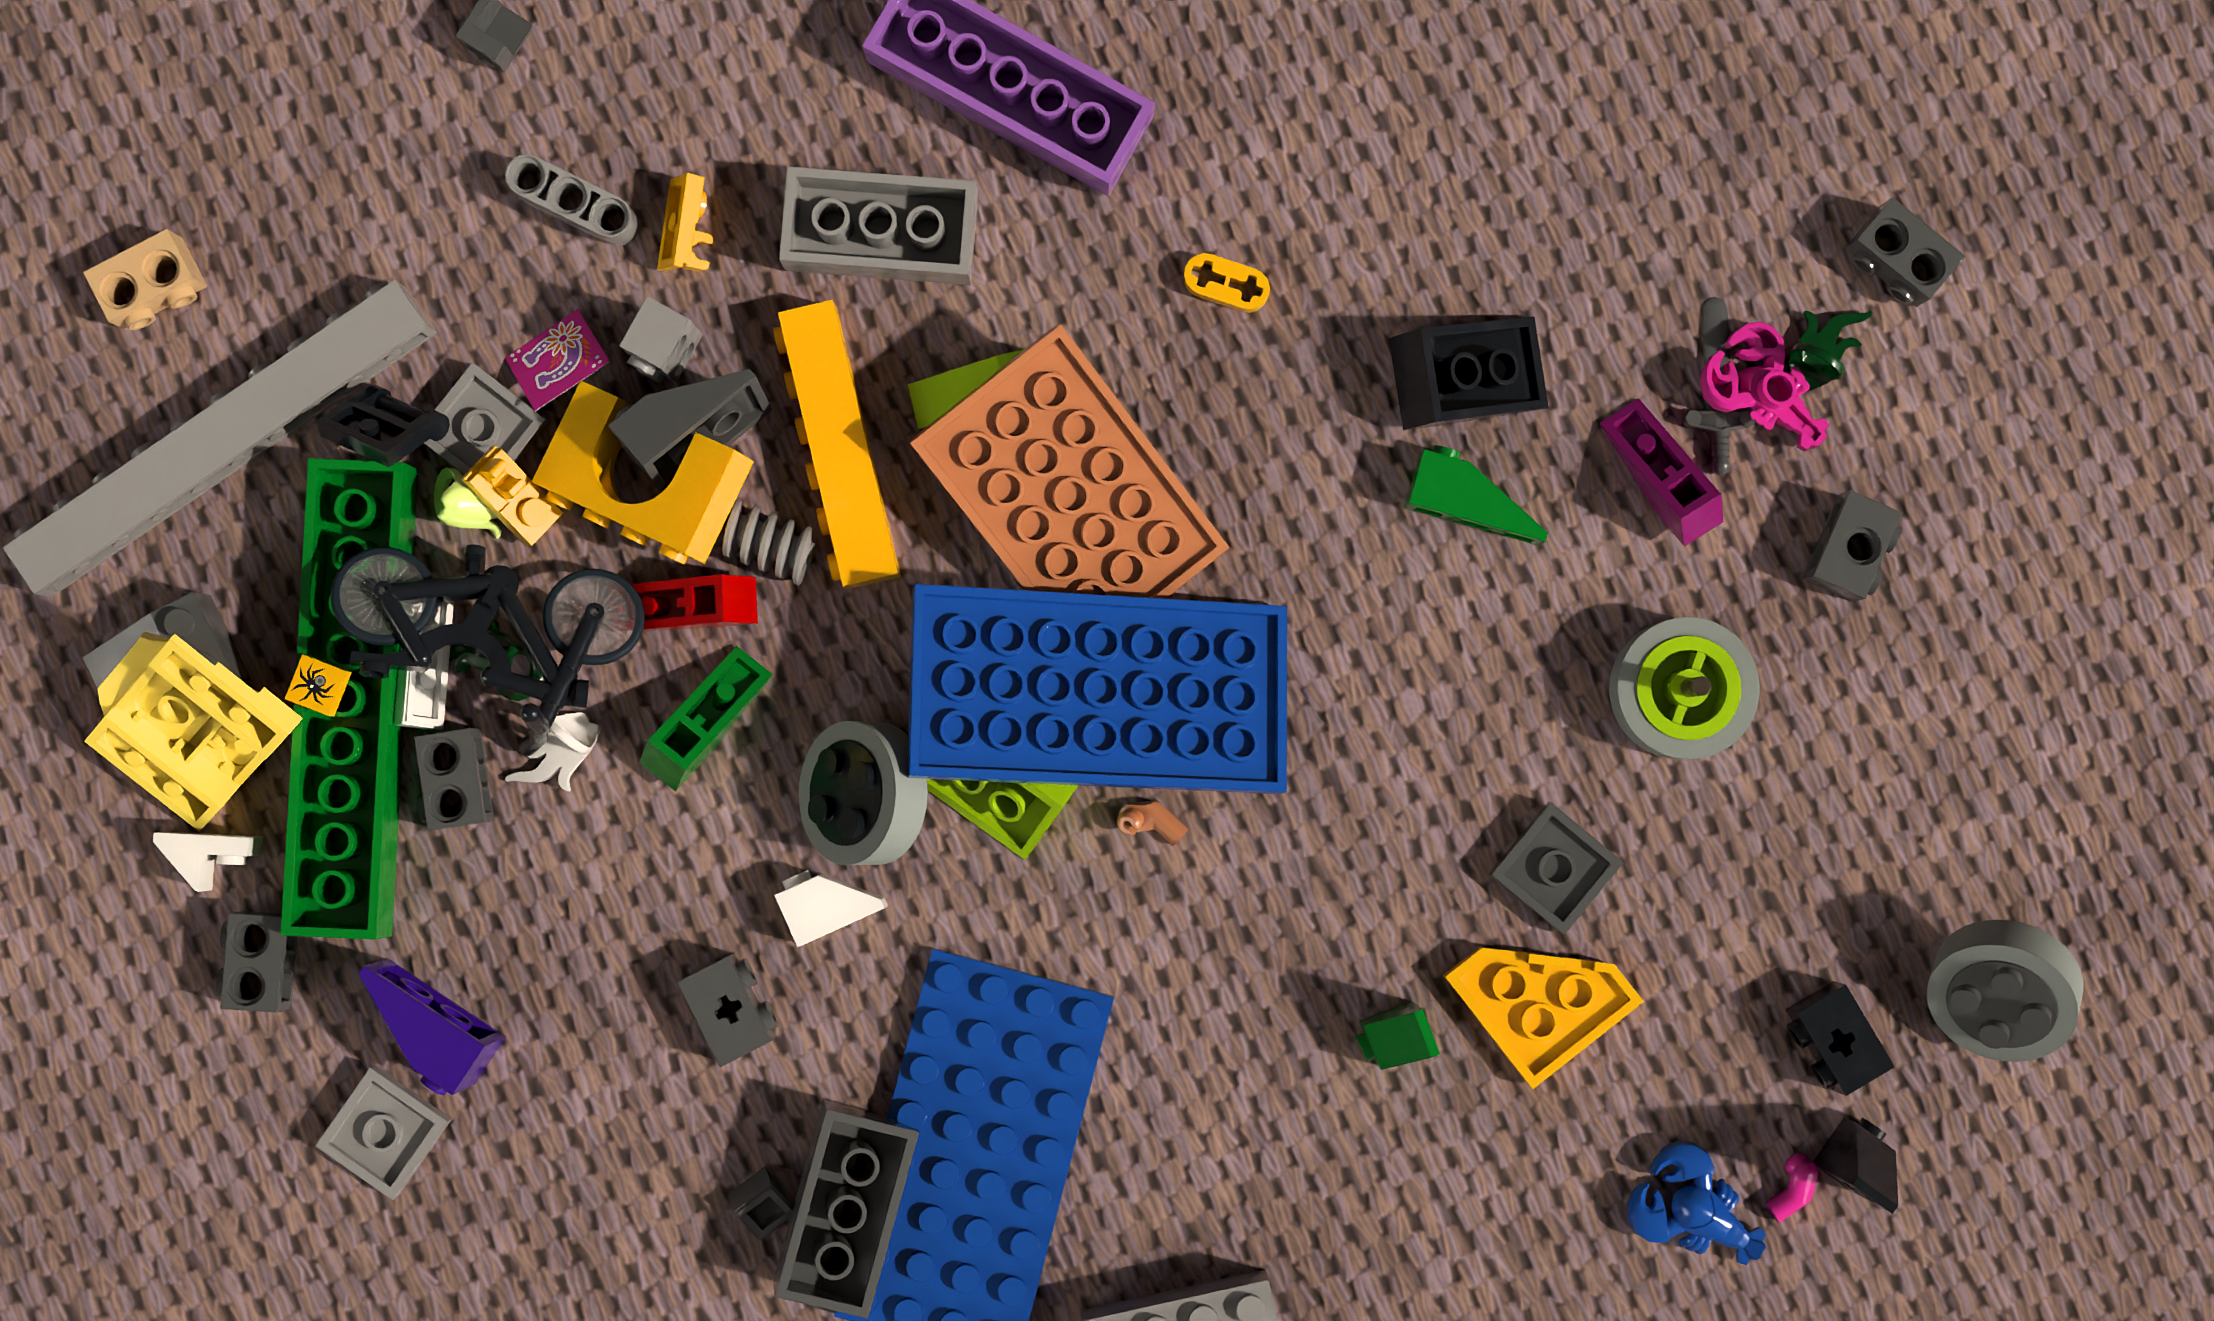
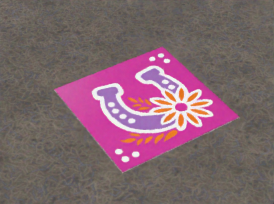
(556, 360)

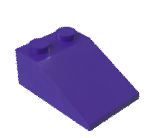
(431, 1030)

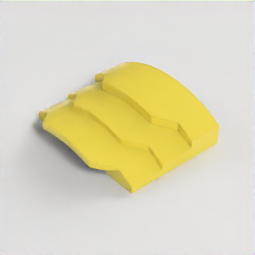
(186, 726)

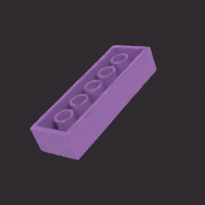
(1012, 85)

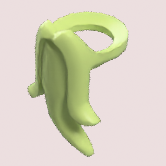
(460, 506)

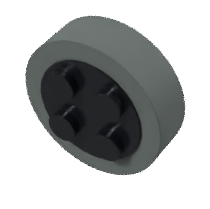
(859, 794)

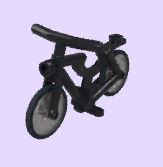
(587, 616)

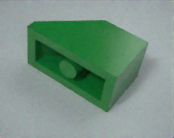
(1397, 1037)

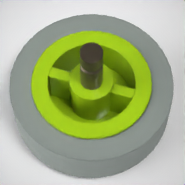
(1684, 688)

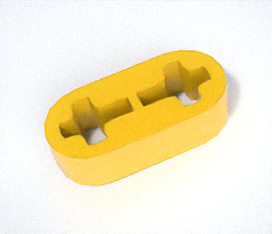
(1230, 272)

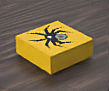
(318, 685)

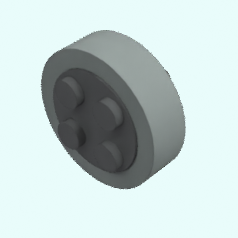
(2005, 990)

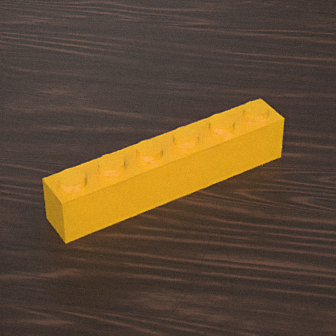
(838, 445)

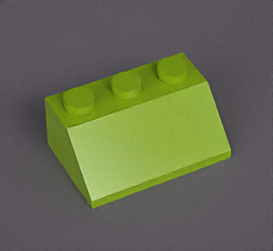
(1006, 810)

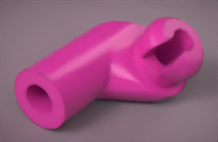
(1799, 1190)

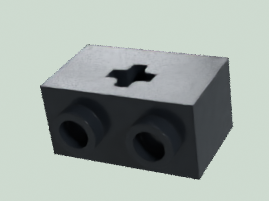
(1860, 1051)

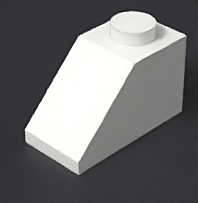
(823, 905)

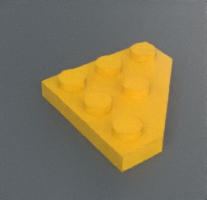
(1541, 1005)

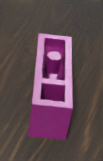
(1664, 472)

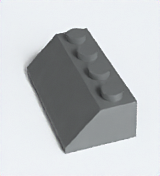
(845, 1210)

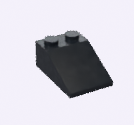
(1468, 372)

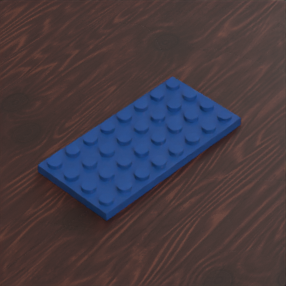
(1097, 690)
(998, 1102)

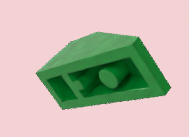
(1464, 495)
(704, 718)

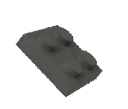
(1556, 868)

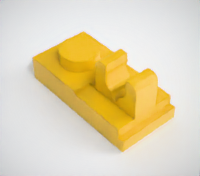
(683, 209)
(511, 496)

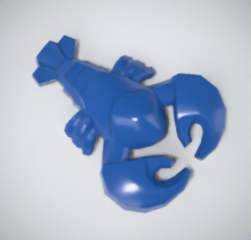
(1694, 1207)

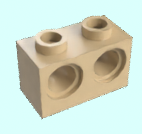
(143, 267)

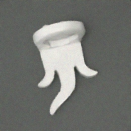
(565, 749)

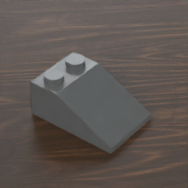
(663, 423)
(190, 618)

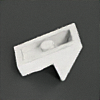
(195, 853)

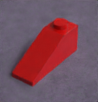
(698, 602)

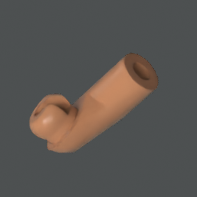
(1150, 816)

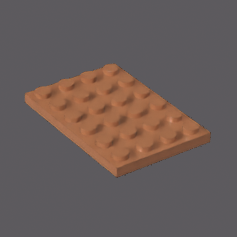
(1067, 480)

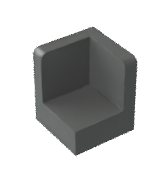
(494, 33)

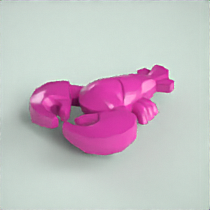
(1762, 388)

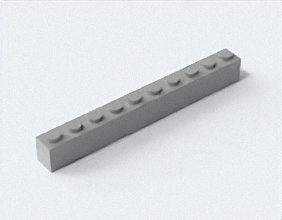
(219, 439)

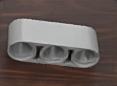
(556, 185)

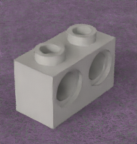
(660, 341)

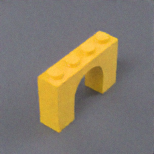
(681, 517)

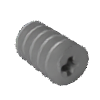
(766, 542)

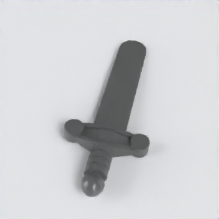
(1712, 421)

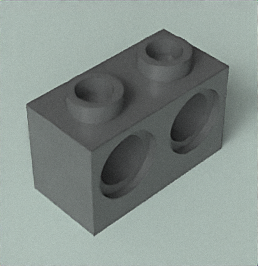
(1910, 242)
(466, 777)
(272, 963)

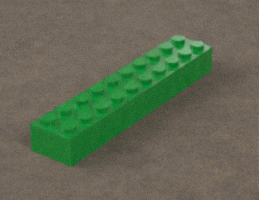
(351, 763)

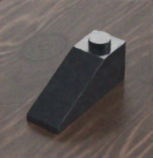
(1862, 1162)

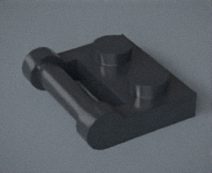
(381, 425)

